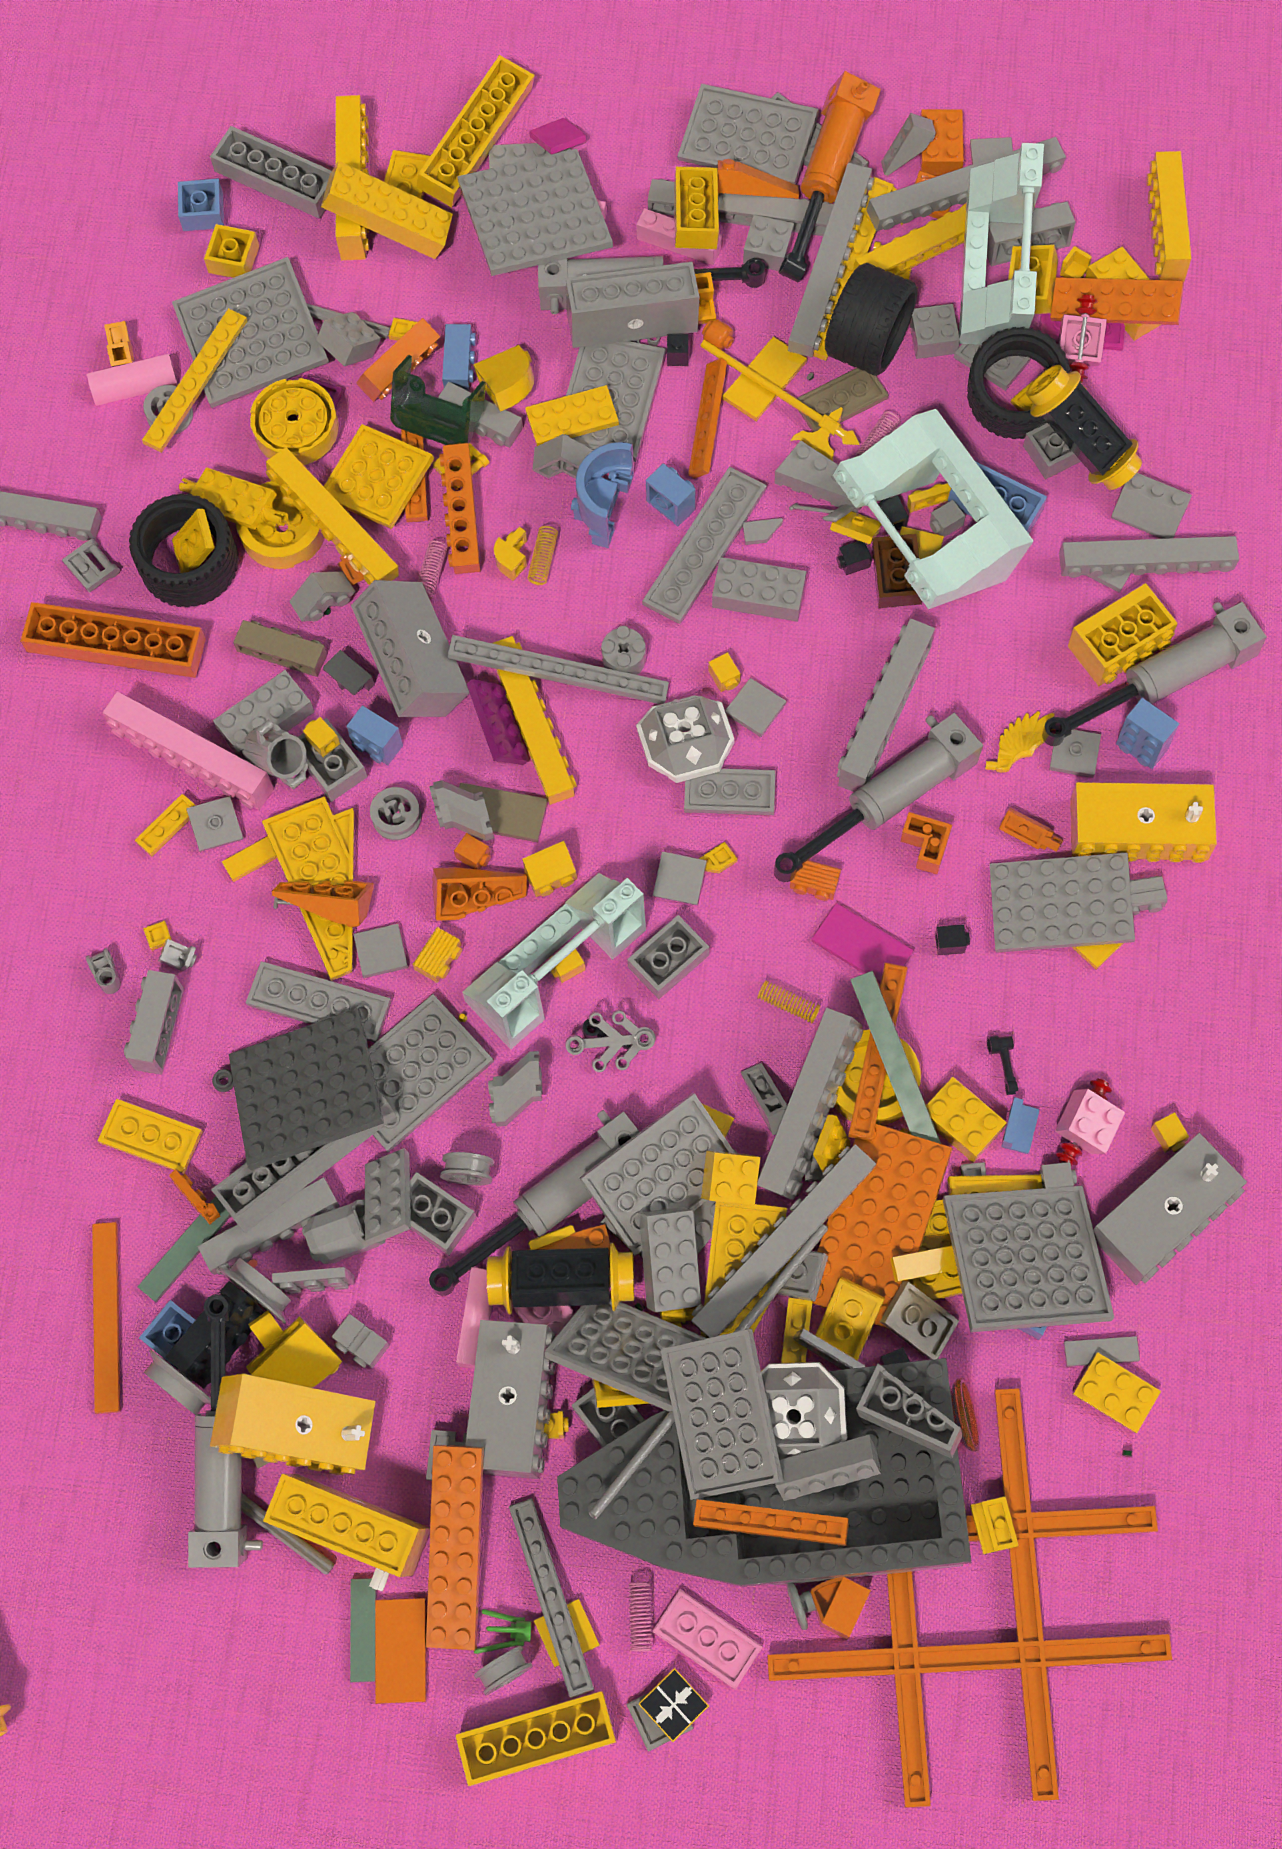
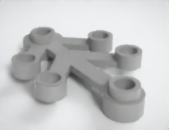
(614, 1041)

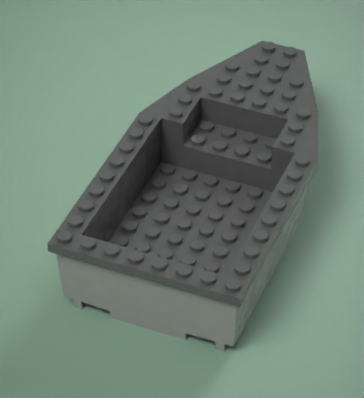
(897, 1519)

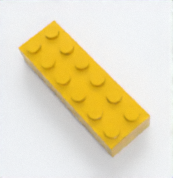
(386, 210)
(1169, 216)
(535, 1738)

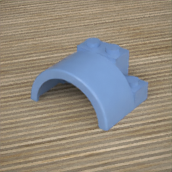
(598, 495)

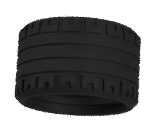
(870, 319)
(1004, 344)
(195, 586)

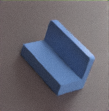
(1020, 1127)

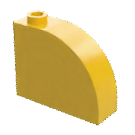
(506, 376)
(296, 1357)

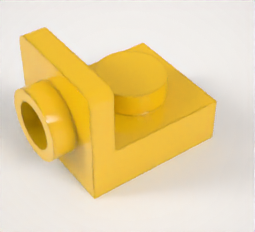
(557, 1426)

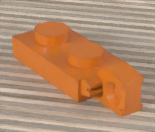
(1029, 831)
(196, 1198)

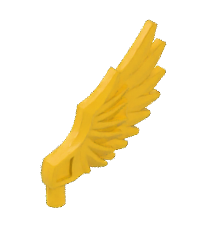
(1019, 741)

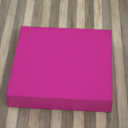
(557, 136)

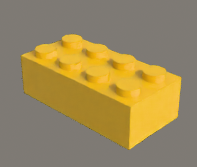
(696, 207)
(1121, 266)

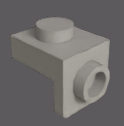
(177, 955)

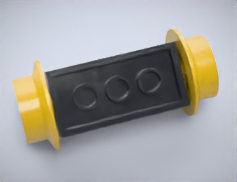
(1084, 427)
(560, 1277)

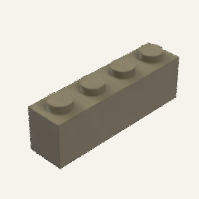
(280, 648)

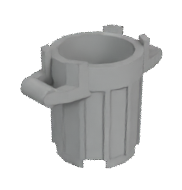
(276, 753)

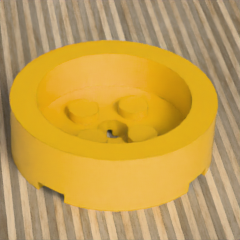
(306, 438)
(285, 548)
(889, 1107)

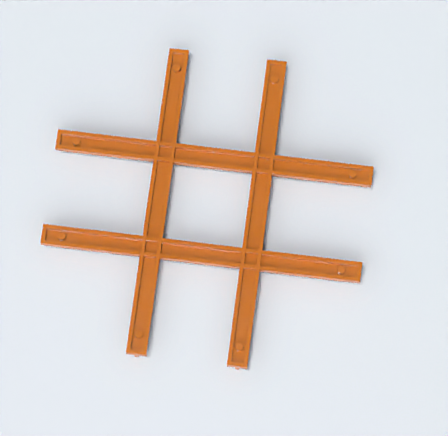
(1028, 1654)

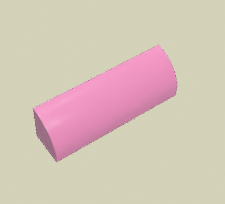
(131, 379)
(476, 1309)

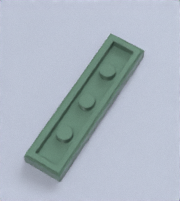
(362, 1631)

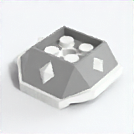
(688, 753)
(817, 1398)

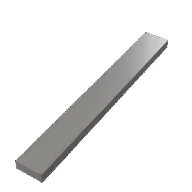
(551, 1598)

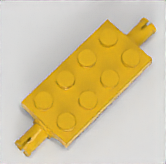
(236, 498)

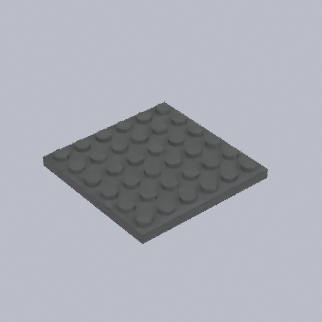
(305, 1089)

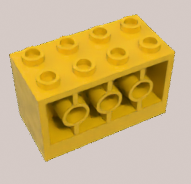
(1122, 635)

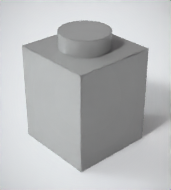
(947, 519)
(1058, 1175)

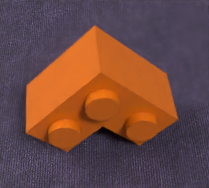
(930, 837)

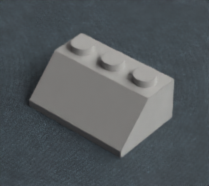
(1151, 506)

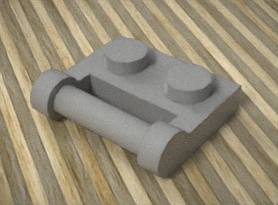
(84, 568)

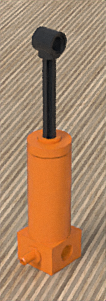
(845, 111)

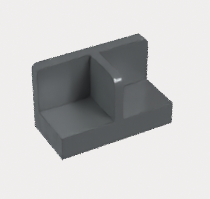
(348, 673)

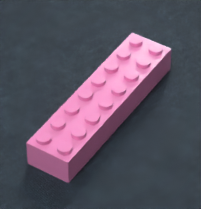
(188, 751)

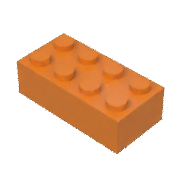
(417, 342)

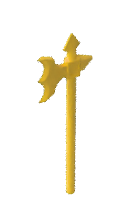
(828, 424)

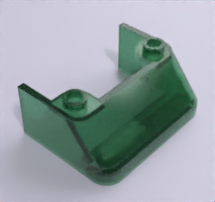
(430, 415)

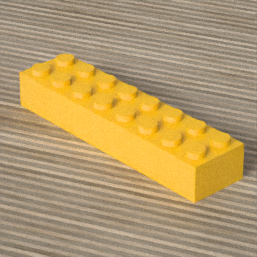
(475, 130)
(351, 150)

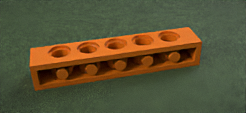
(459, 456)

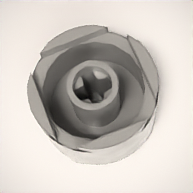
(624, 650)

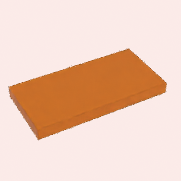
(400, 1651)

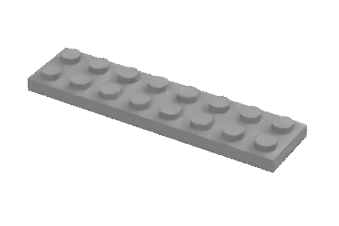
(704, 545)

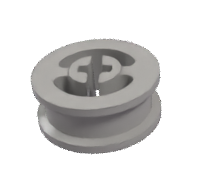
(157, 399)
(404, 822)
(467, 1168)
(503, 1670)

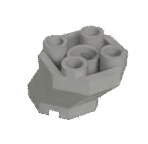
(461, 810)
(515, 1089)
(338, 1233)

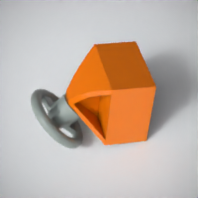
(835, 1603)

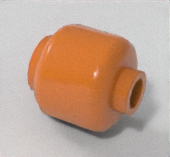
(718, 334)

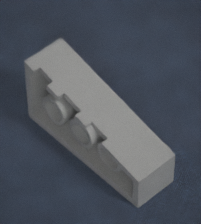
(813, 474)
(902, 1411)

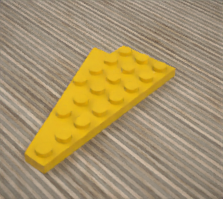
(315, 849)
(734, 1234)

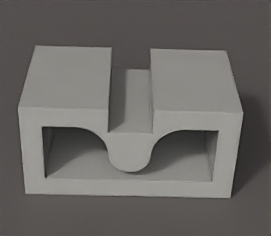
(360, 1341)

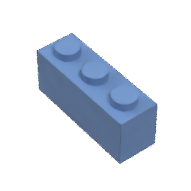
(458, 355)

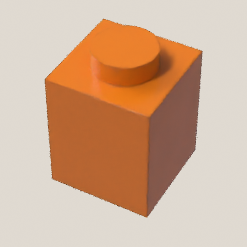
(472, 852)

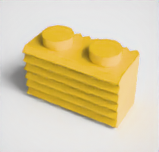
(437, 955)

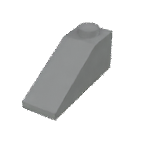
(909, 142)
(766, 1096)

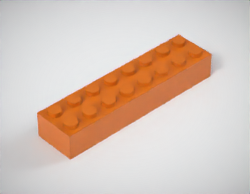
(113, 639)

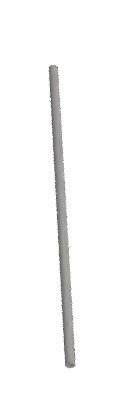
(669, 1419)

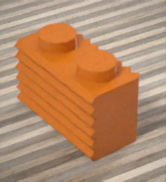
(816, 880)

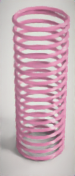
(889, 422)
(434, 549)
(635, 1647)

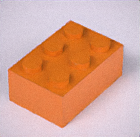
(946, 149)

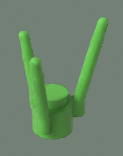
(519, 1630)

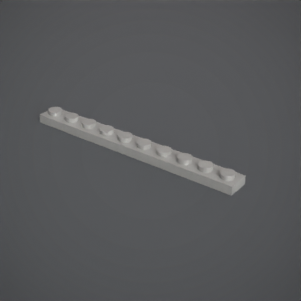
(558, 669)

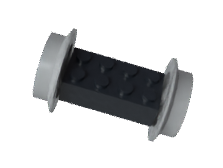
(193, 1349)

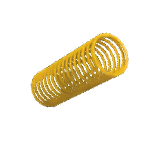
(533, 557)
(764, 986)

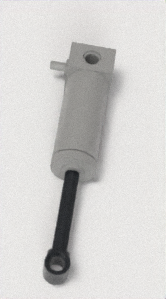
(553, 274)
(1229, 640)
(945, 754)
(547, 1200)
(217, 1473)

